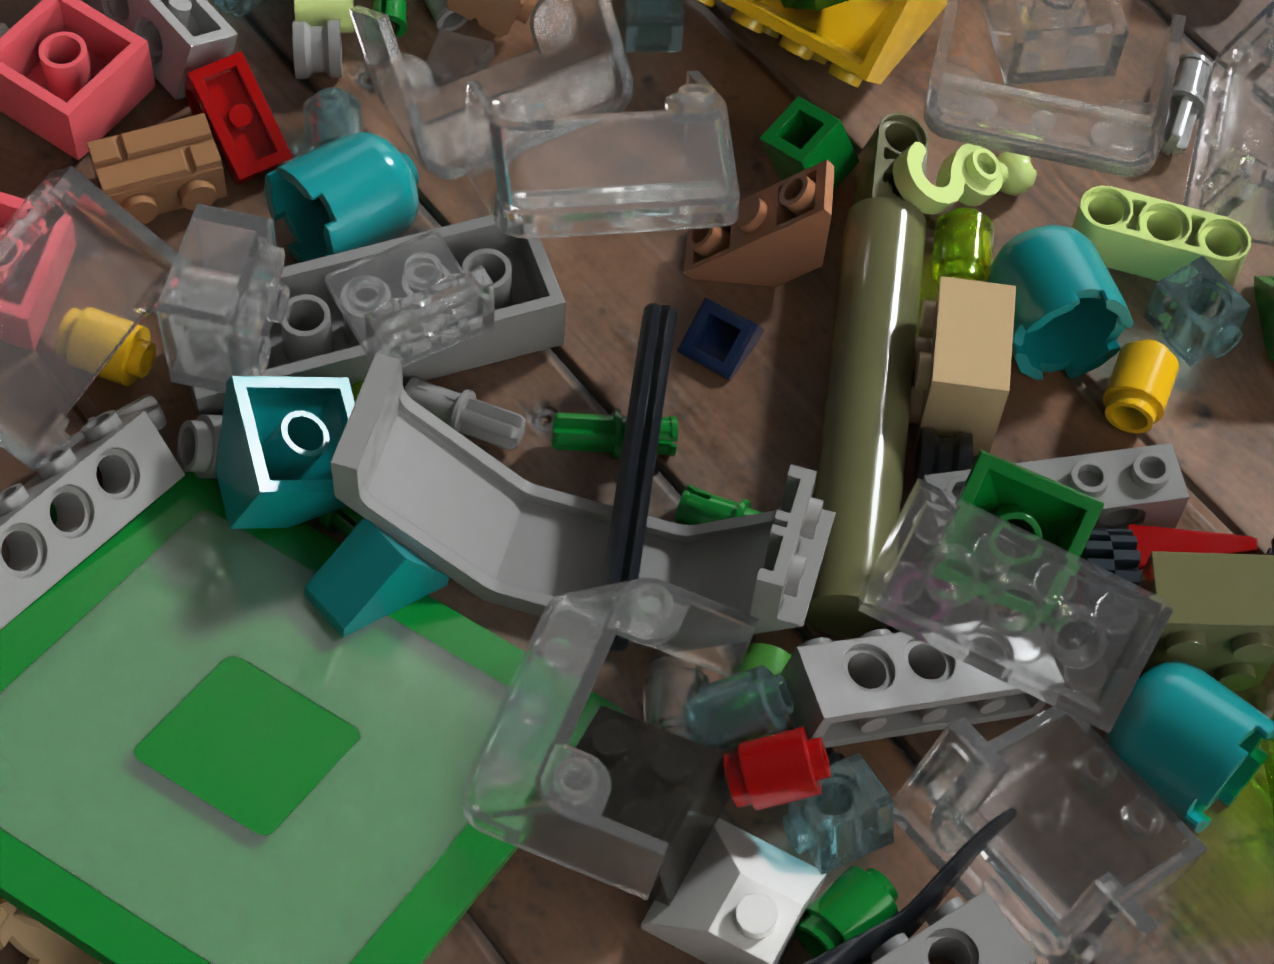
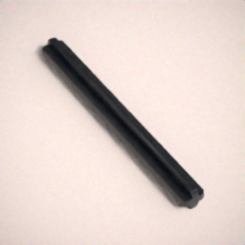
(639, 449)

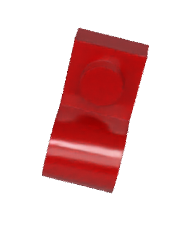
(237, 117)

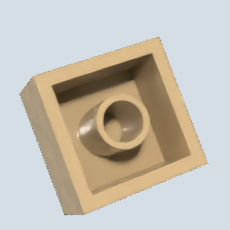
(963, 360)

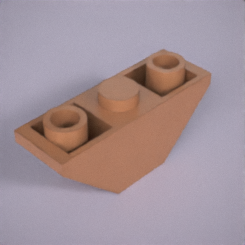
(775, 237)

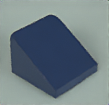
(720, 339)

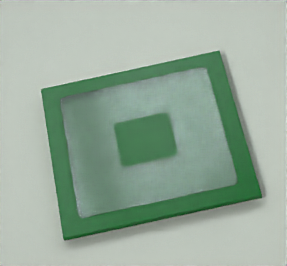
(226, 769)

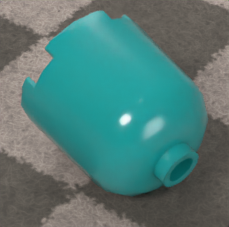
(344, 195)
(1063, 301)
(1190, 739)

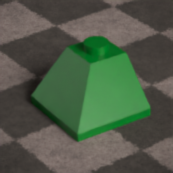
(1032, 502)

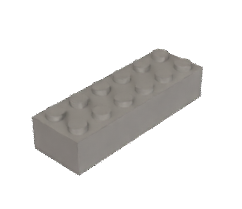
(320, 343)

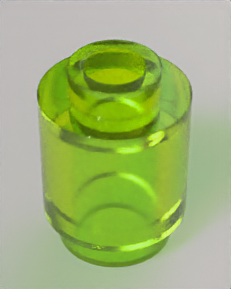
(963, 245)

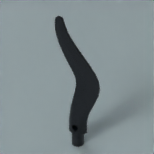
(914, 915)

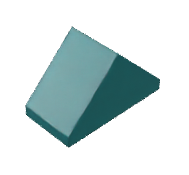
(370, 579)

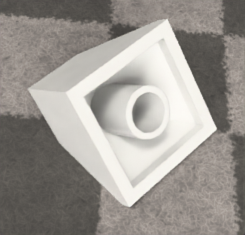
(737, 901)

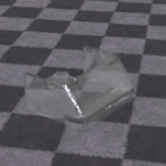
(572, 71)
(1107, 139)
(602, 169)
(552, 796)

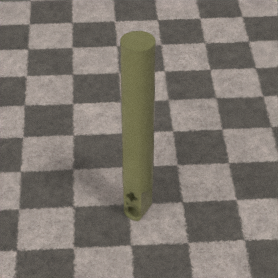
(869, 378)

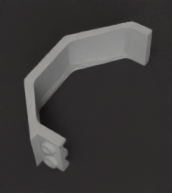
(533, 543)

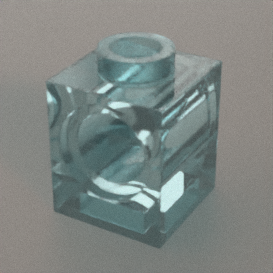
(1197, 312)
(845, 820)

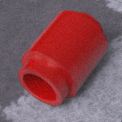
(777, 769)

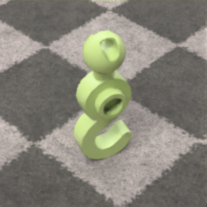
(965, 176)

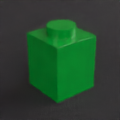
(807, 137)

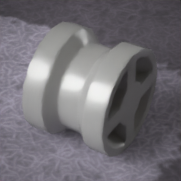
(317, 49)

